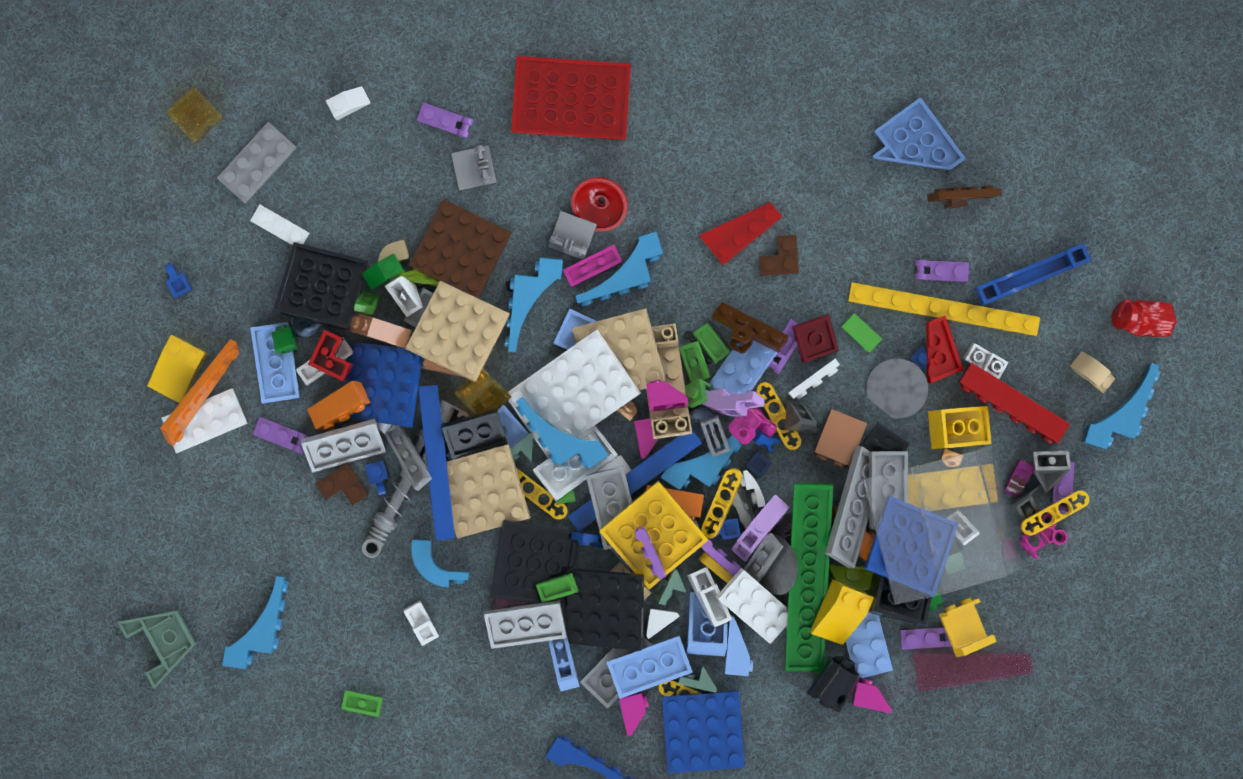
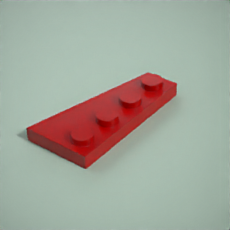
(738, 233)

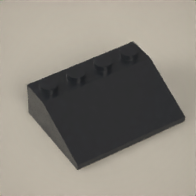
(884, 605)

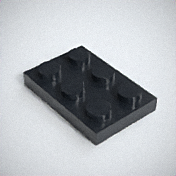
(474, 434)

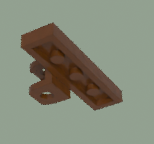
(959, 195)
(748, 329)

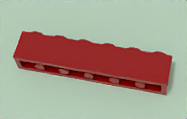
(1013, 403)

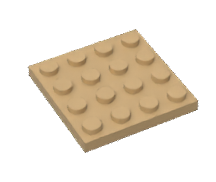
(457, 331)
(631, 342)
(485, 491)

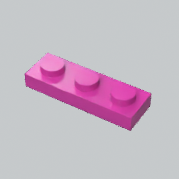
(592, 265)

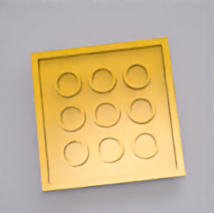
(668, 527)

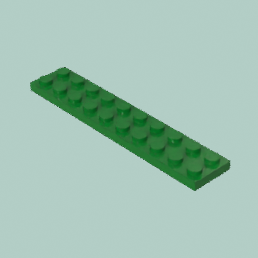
(809, 542)

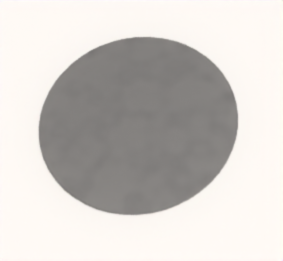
(897, 388)
(782, 572)

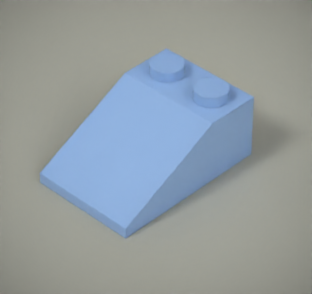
(701, 634)

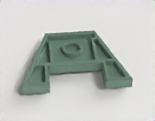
(168, 638)

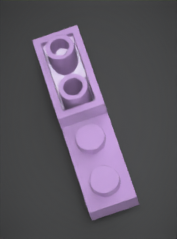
(732, 404)
(760, 527)

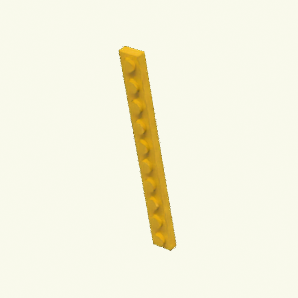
(940, 307)

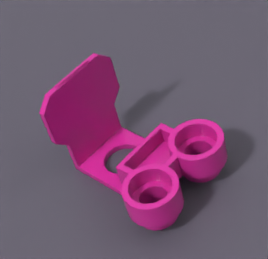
(744, 427)
(1048, 535)

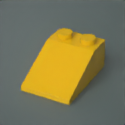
(176, 368)
(959, 427)
(841, 612)

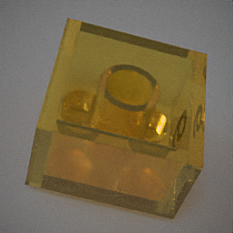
(194, 114)
(483, 394)

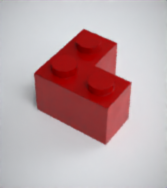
(325, 357)

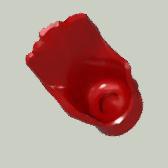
(1144, 318)

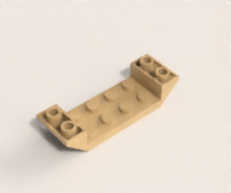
(672, 421)

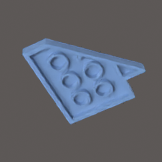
(917, 140)

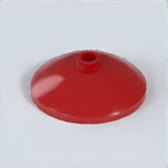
(605, 214)

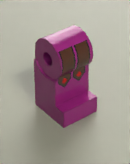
(1018, 478)

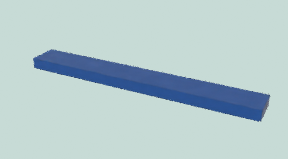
(436, 462)
(643, 473)

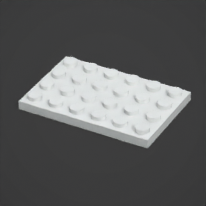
(577, 388)

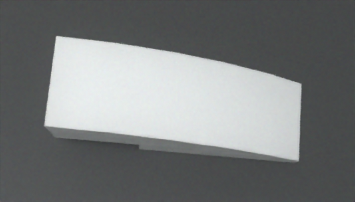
(706, 593)

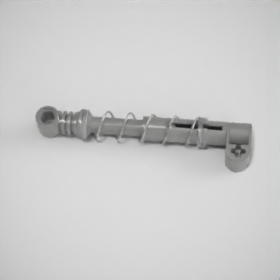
(385, 521)

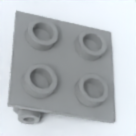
(473, 167)
(572, 235)

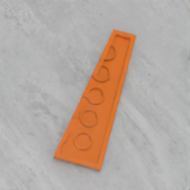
(177, 422)

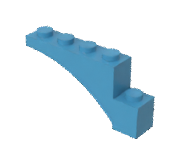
(630, 275)
(526, 291)
(1127, 417)
(562, 445)
(703, 467)
(263, 633)

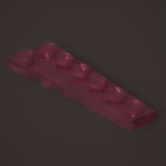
(947, 670)

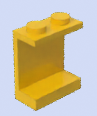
(965, 628)

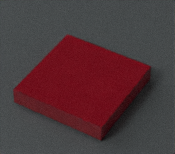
(815, 338)

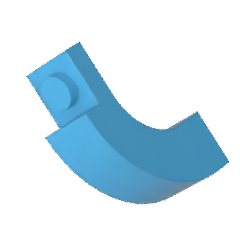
(429, 569)

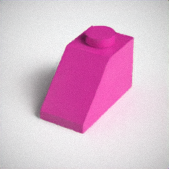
(665, 397)
(644, 436)
(869, 696)
(633, 710)

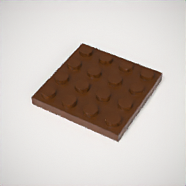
(460, 249)

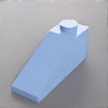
(737, 656)
(563, 664)

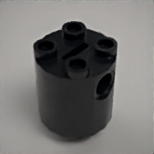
(835, 682)

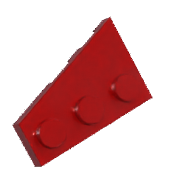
(941, 350)

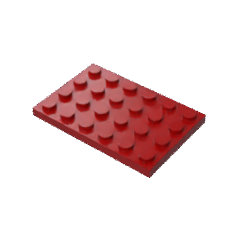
(571, 98)

